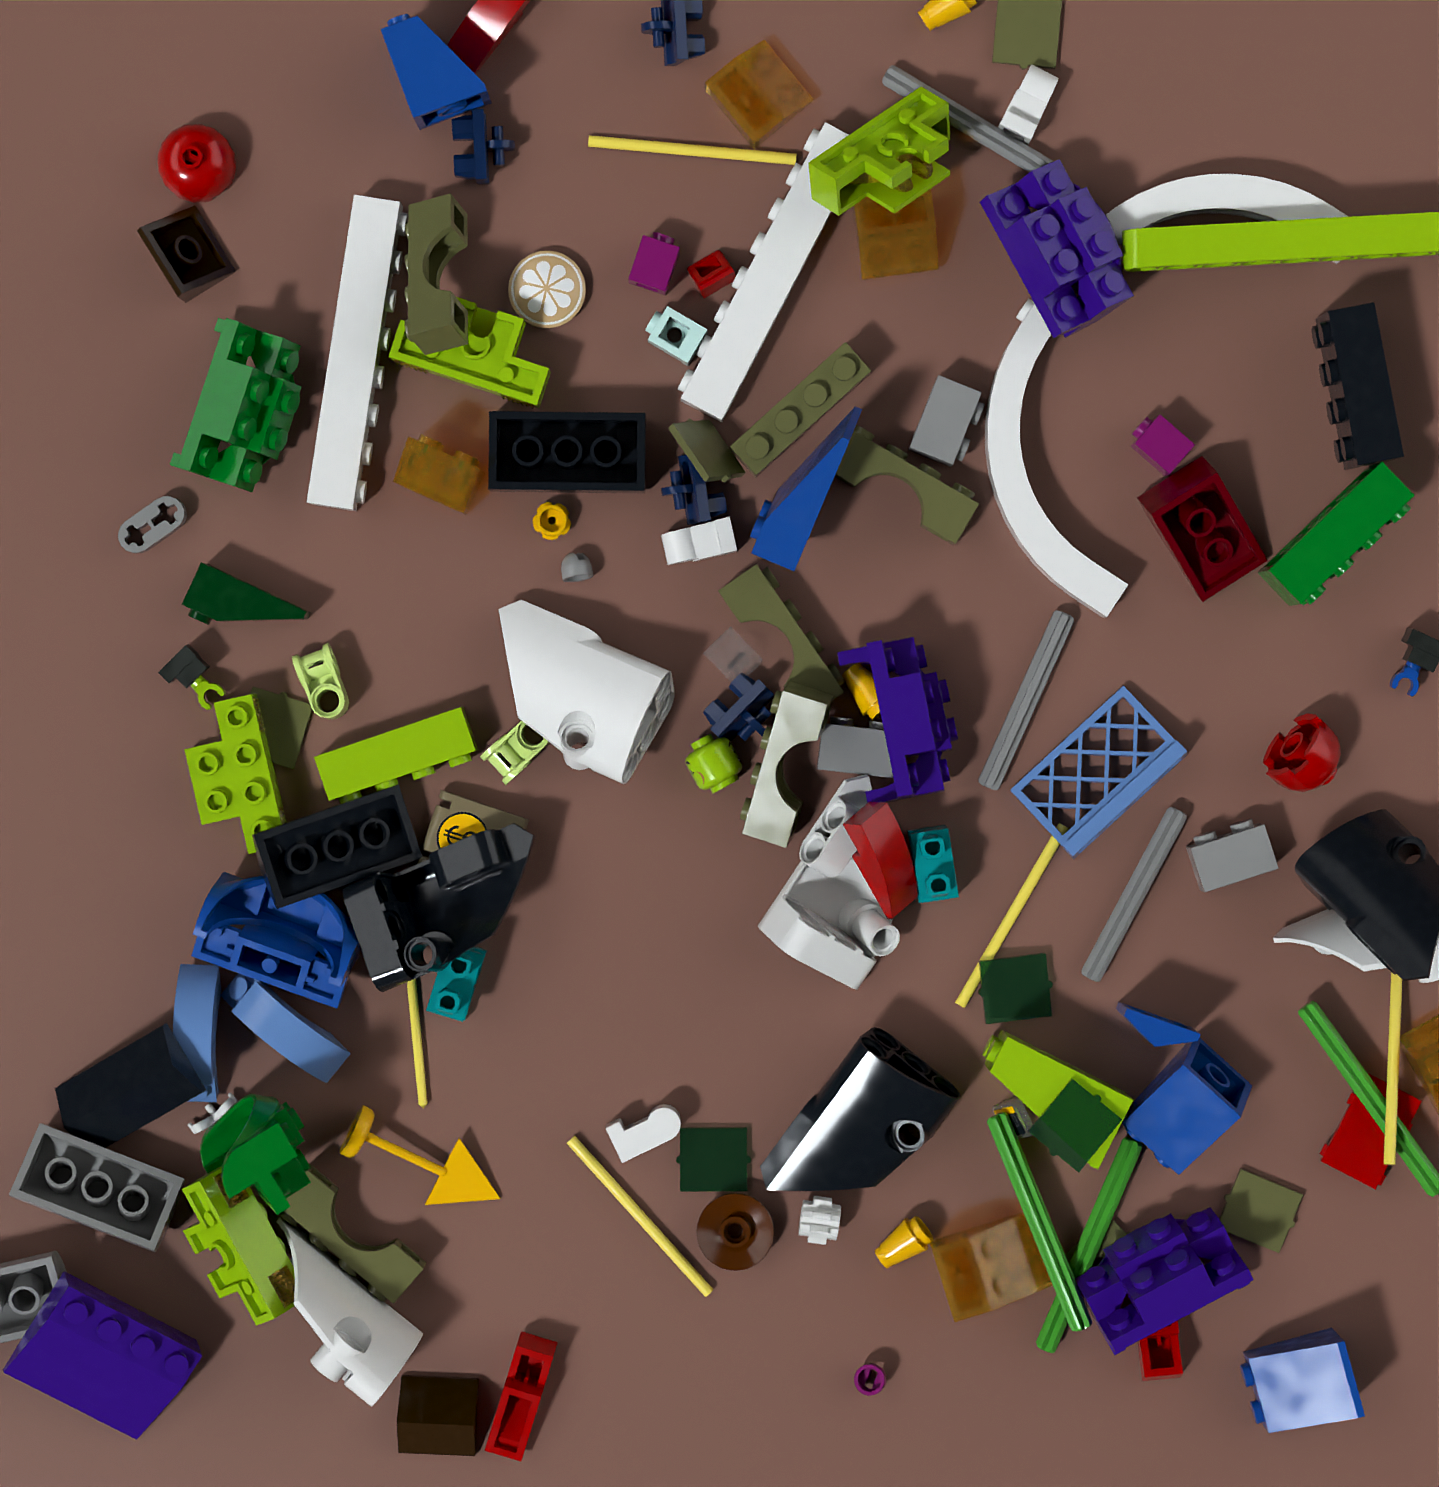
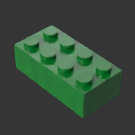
(1335, 534)

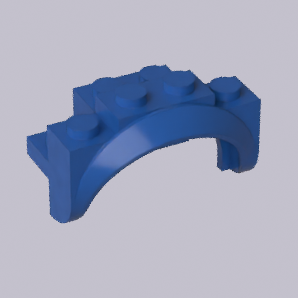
(277, 943)

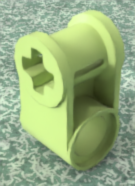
(321, 680)
(515, 750)

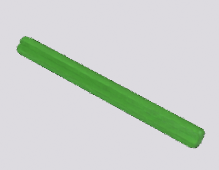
(1369, 1094)
(1039, 1222)
(1092, 1235)

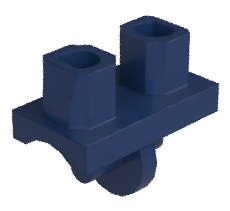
(670, 30)
(474, 129)
(691, 494)
(746, 714)

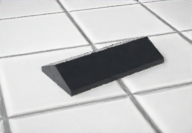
(336, 846)
(128, 1089)

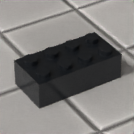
(1357, 386)
(567, 452)

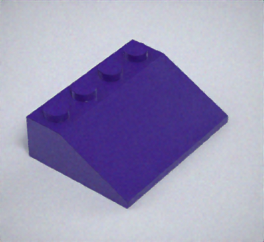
(103, 1356)

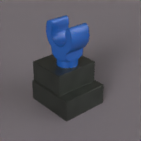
(1421, 653)

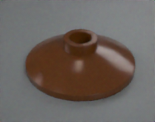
(739, 1251)

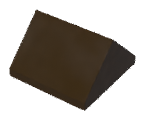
(186, 252)
(437, 1415)

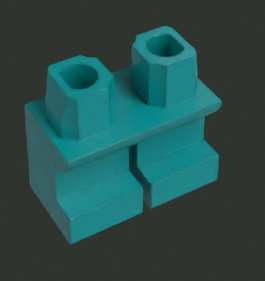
(933, 863)
(455, 985)

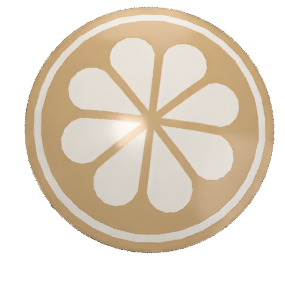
(547, 289)

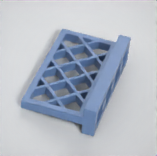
(1122, 796)

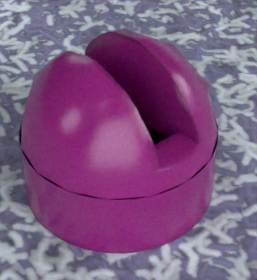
(862, 1376)

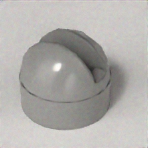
(576, 568)

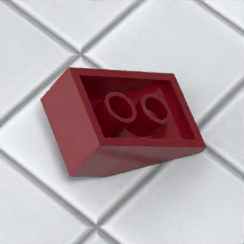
(1202, 528)

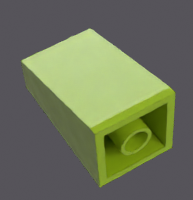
(1039, 1078)

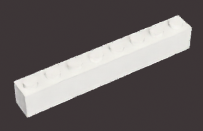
(760, 289)
(355, 353)

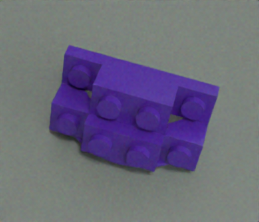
(1058, 246)
(910, 717)
(1161, 1276)

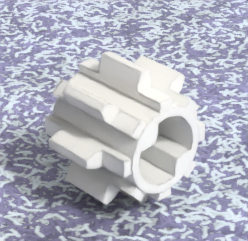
(819, 1220)

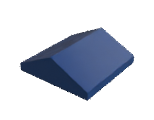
(1157, 1029)

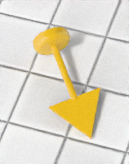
(457, 1181)

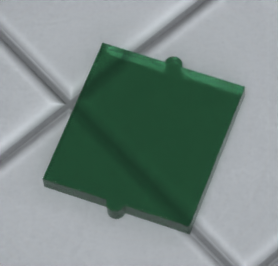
(1015, 988)
(1075, 1125)
(713, 1159)

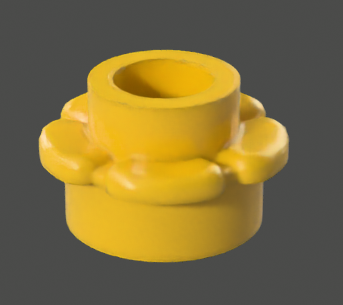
(549, 510)

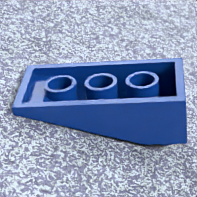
(788, 520)

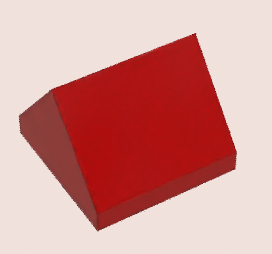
(711, 273)

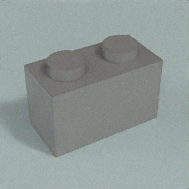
(946, 421)
(854, 748)
(1231, 856)

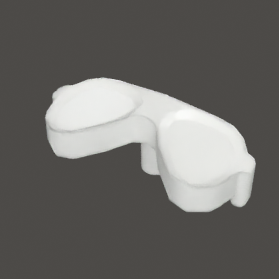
(215, 1115)

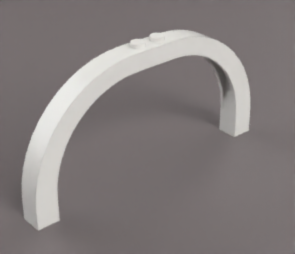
(1024, 517)

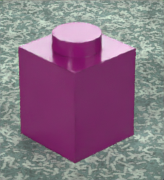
(654, 263)
(1161, 444)

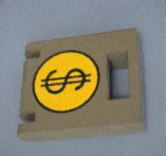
(463, 820)

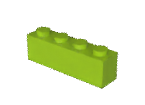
(395, 754)

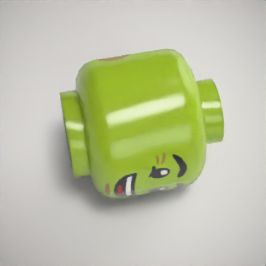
(713, 763)

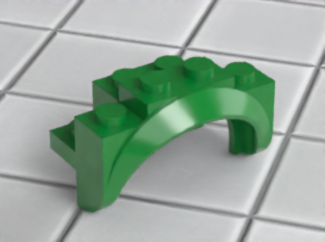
(242, 406)
(258, 1149)

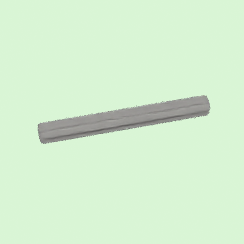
(971, 124)
(1026, 700)
(1134, 894)

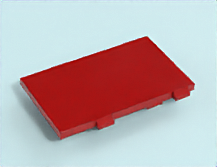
(1359, 1141)

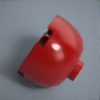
(210, 170)
(1305, 755)

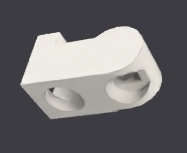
(1028, 104)
(699, 542)
(655, 1129)

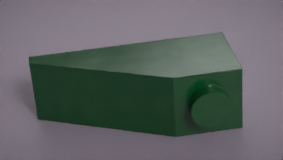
(227, 599)

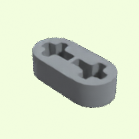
(147, 517)

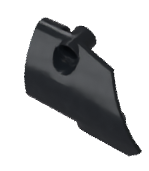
(1381, 899)
(442, 903)
(860, 1118)

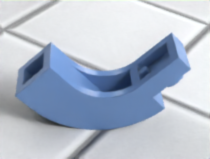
(196, 1022)
(284, 1028)

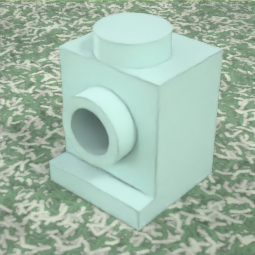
(691, 334)

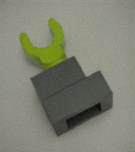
(188, 670)

